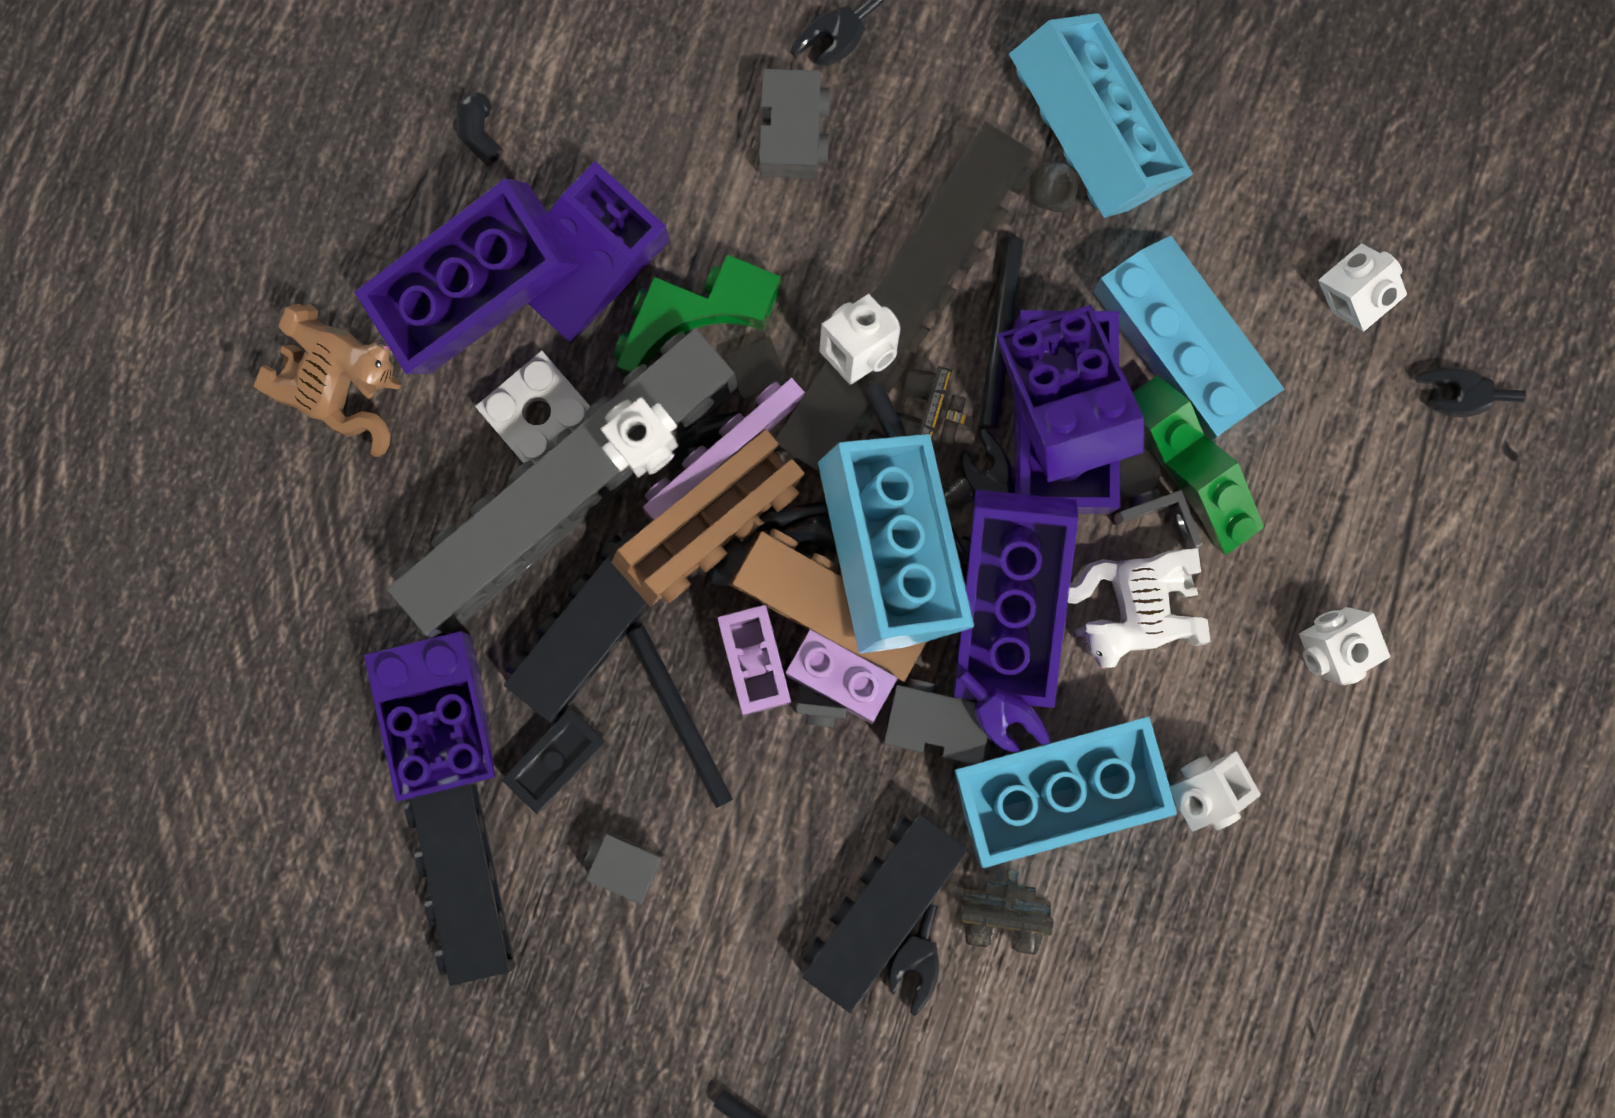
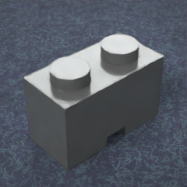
(794, 107)
(934, 719)

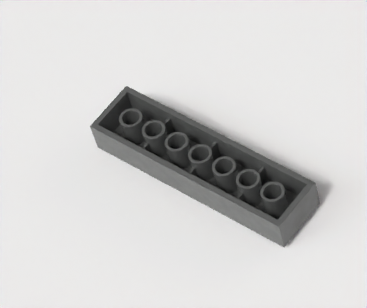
(555, 493)

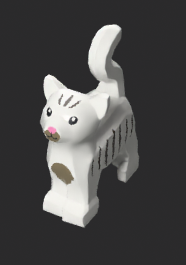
(1143, 604)

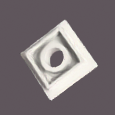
(531, 383)

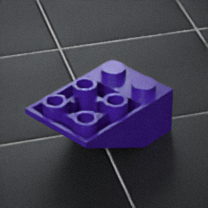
(611, 241)
(1072, 393)
(431, 714)

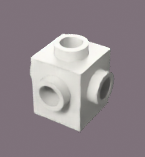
(1363, 286)
(860, 338)
(644, 455)
(1343, 645)
(1214, 791)

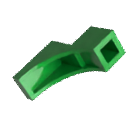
(737, 296)
(1197, 465)

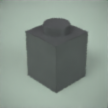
(622, 866)

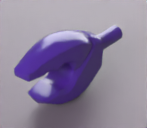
(998, 710)

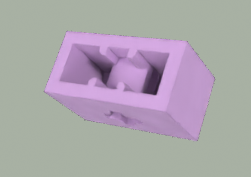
(754, 660)
(841, 676)

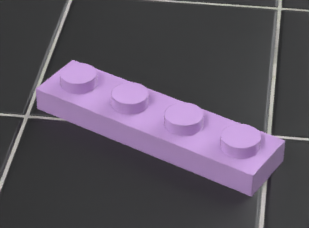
(774, 405)

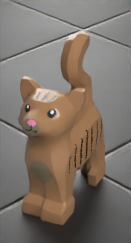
(322, 377)

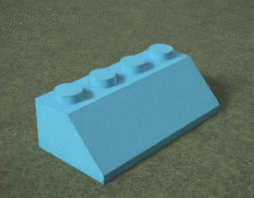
(1099, 113)
(1187, 336)
(894, 542)
(1064, 792)

